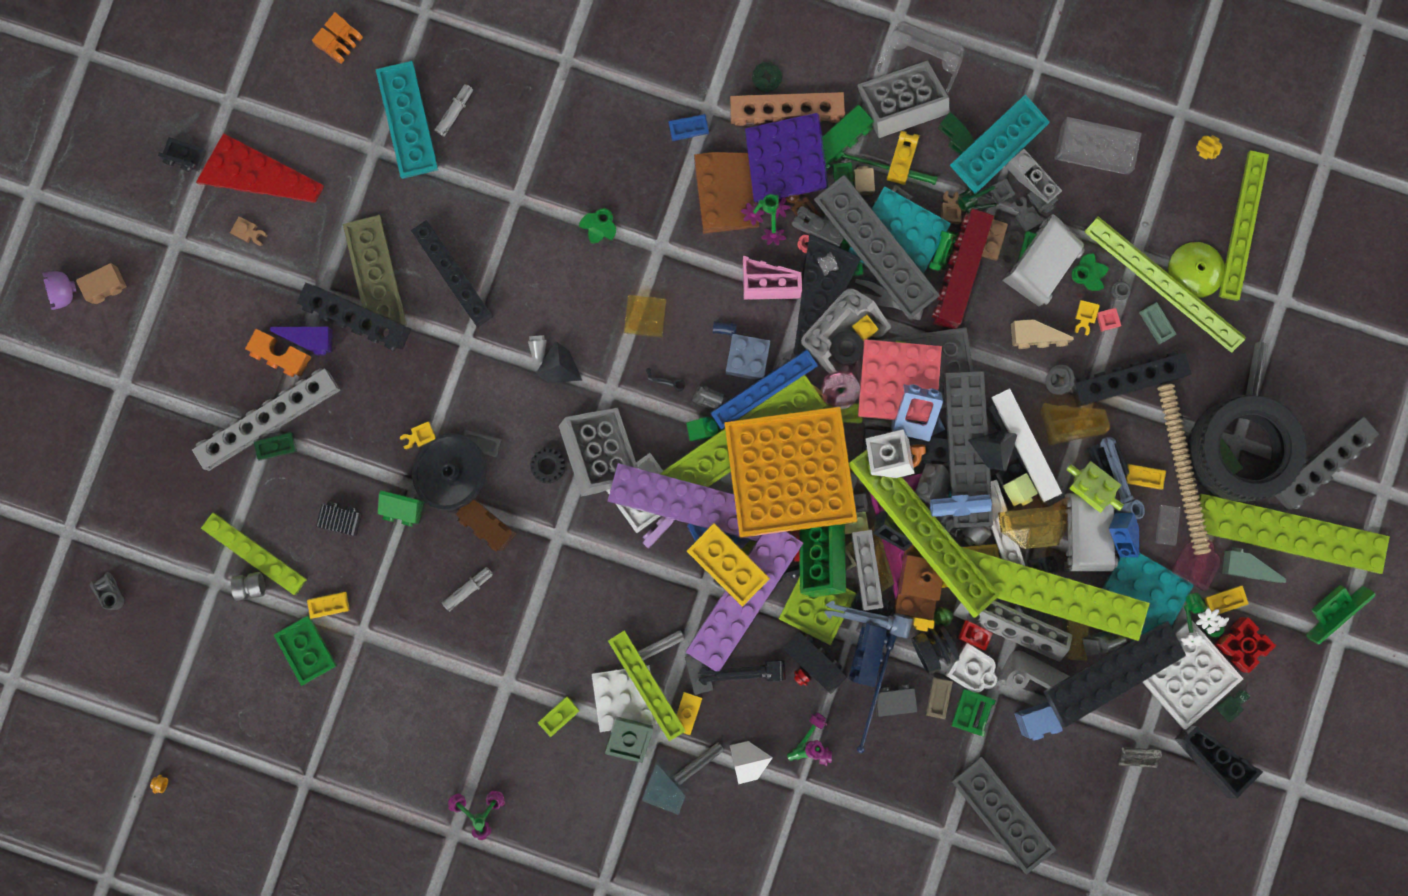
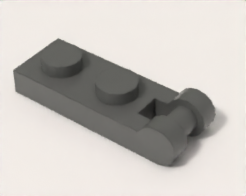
(817, 227)

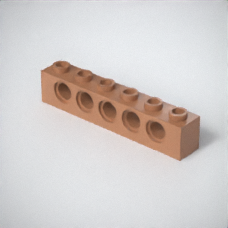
(814, 101)

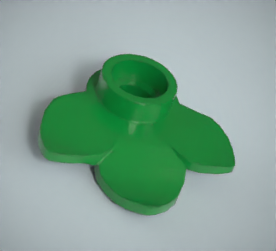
(598, 228)
(1092, 273)

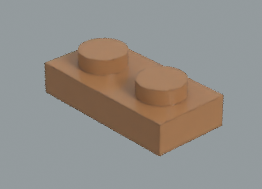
(994, 240)

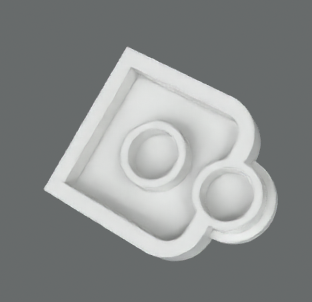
(973, 669)

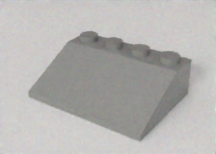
(904, 99)
(595, 447)

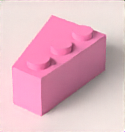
(769, 281)

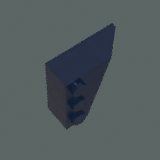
(868, 655)

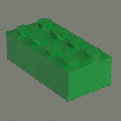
(822, 561)

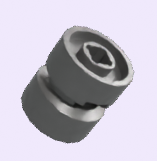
(252, 586)

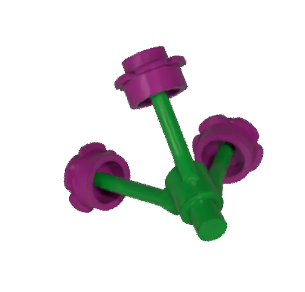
(814, 748)
(480, 826)

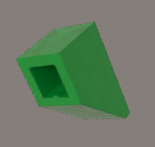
(702, 429)

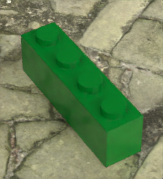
(845, 134)

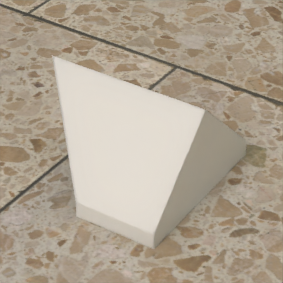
(748, 761)

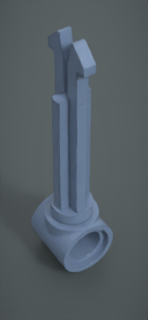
(1130, 504)
(898, 624)

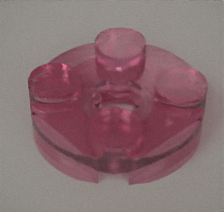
(836, 380)

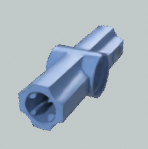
(960, 505)

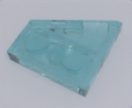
(663, 792)

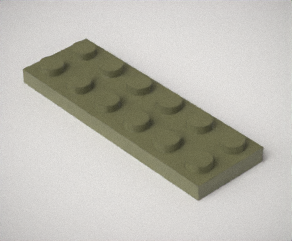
(374, 268)

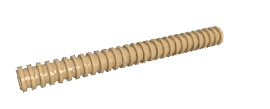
(1184, 470)

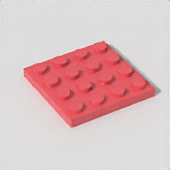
(886, 370)

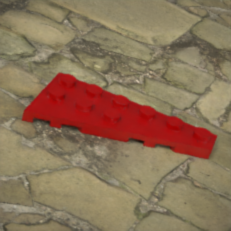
(248, 170)

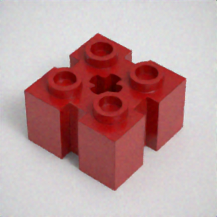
(1256, 644)

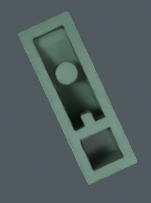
(1246, 565)

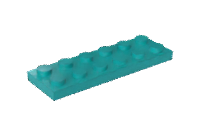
(407, 119)
(999, 144)

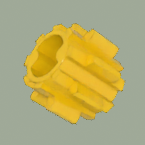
(1209, 147)

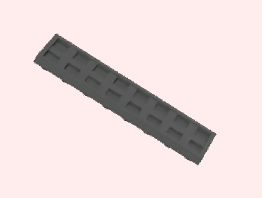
(967, 421)

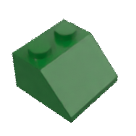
(399, 507)

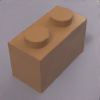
(101, 283)

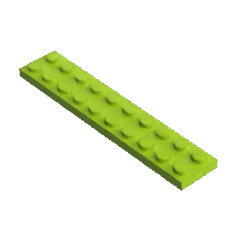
(711, 459)
(1294, 534)
(928, 537)
(1062, 596)

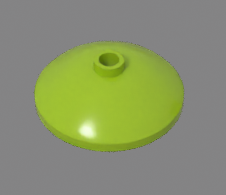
(1184, 268)

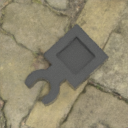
(1027, 217)

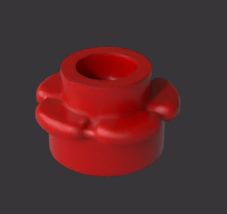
(802, 677)

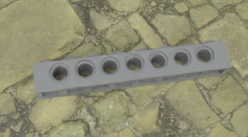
(204, 449)

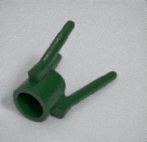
(968, 200)

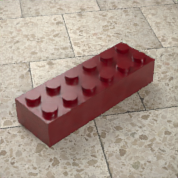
(963, 269)

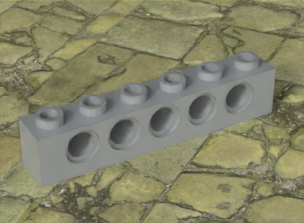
(1019, 629)

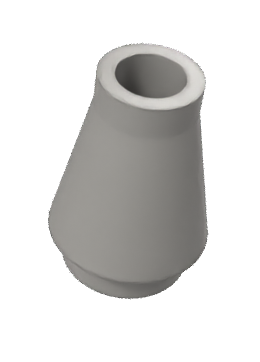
(537, 347)

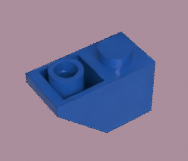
(1125, 534)

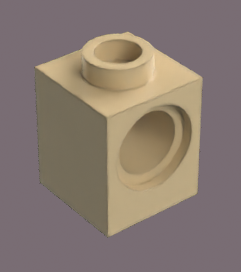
(864, 180)

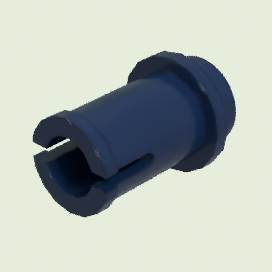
(724, 328)

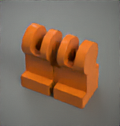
(328, 39)

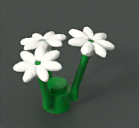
(1196, 605)

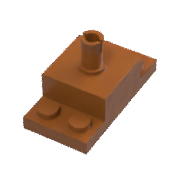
(917, 586)

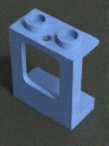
(913, 429)

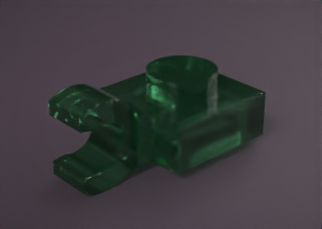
(1231, 707)

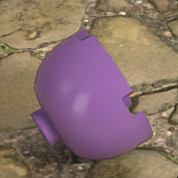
(58, 289)

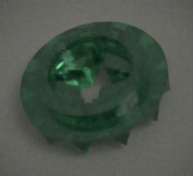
(762, 83)

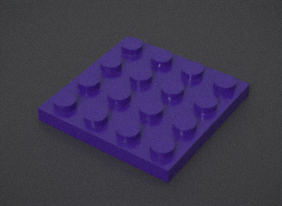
(787, 157)

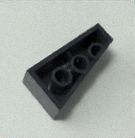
(1218, 762)

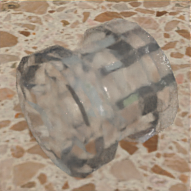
(827, 263)

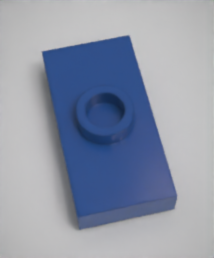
(688, 127)

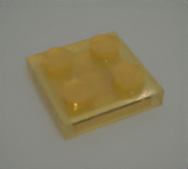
(645, 316)

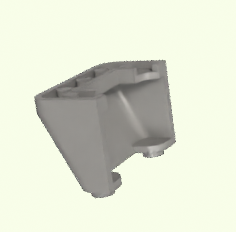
(1045, 261)
(840, 317)
(1089, 537)
(1022, 667)

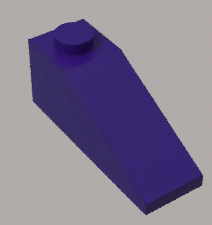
(311, 338)

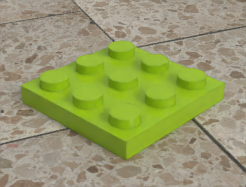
(809, 616)

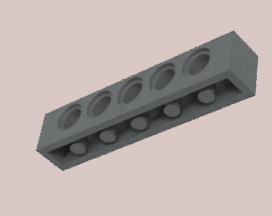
(1365, 437)

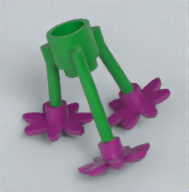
(772, 206)

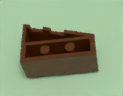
(486, 525)

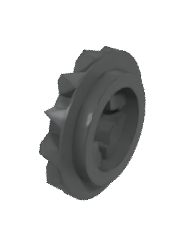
(1052, 379)

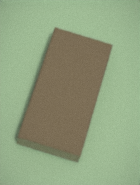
(939, 698)

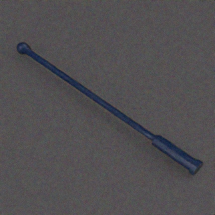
(890, 645)

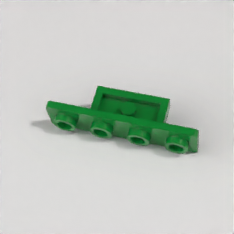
(1336, 610)

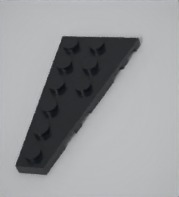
(820, 290)

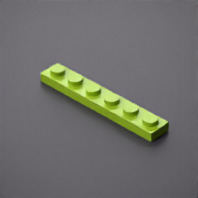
(254, 553)
(646, 685)

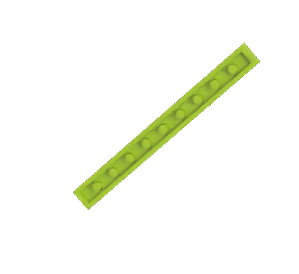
(1165, 284)

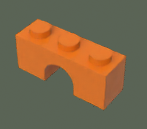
(263, 345)

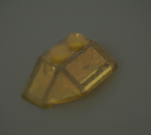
(1035, 526)

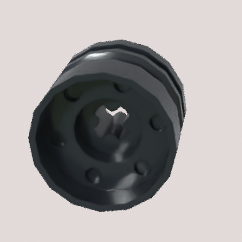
(935, 649)

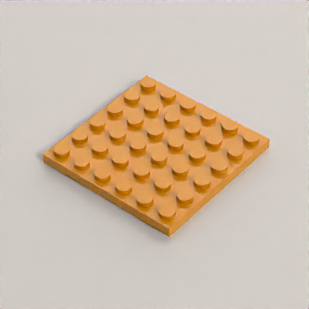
(790, 472)

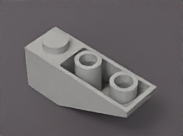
(1032, 176)

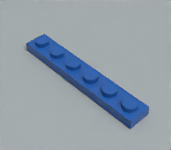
(764, 388)

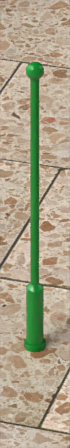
(912, 174)

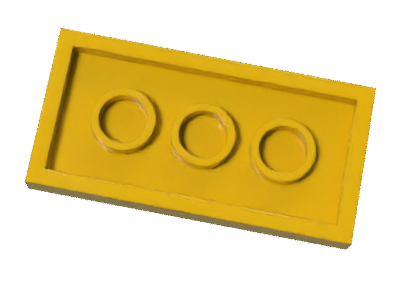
(728, 564)

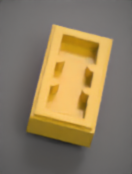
(1145, 477)
(328, 605)
(688, 711)

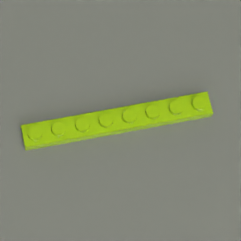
(1243, 225)

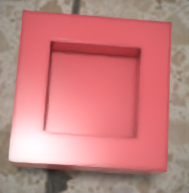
(1108, 319)

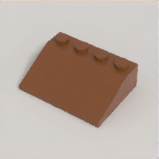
(723, 190)

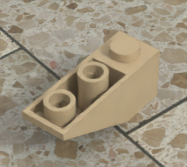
(1035, 333)

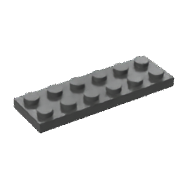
(1003, 815)

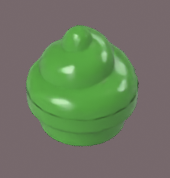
(943, 616)

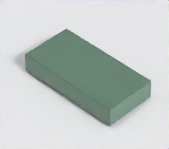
(1157, 323)

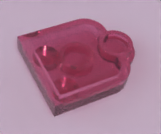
(1197, 568)

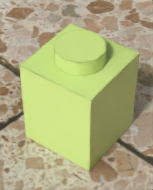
(1020, 490)

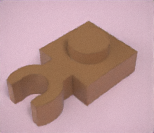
(950, 210)
(246, 230)

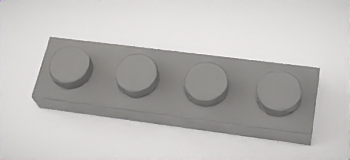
(867, 570)

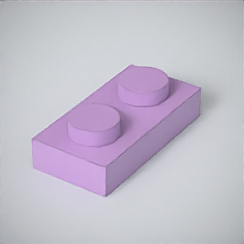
(651, 536)

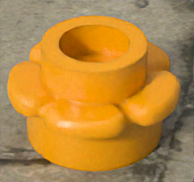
(159, 784)

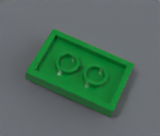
(305, 650)

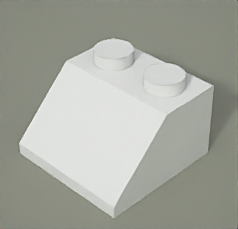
(890, 455)

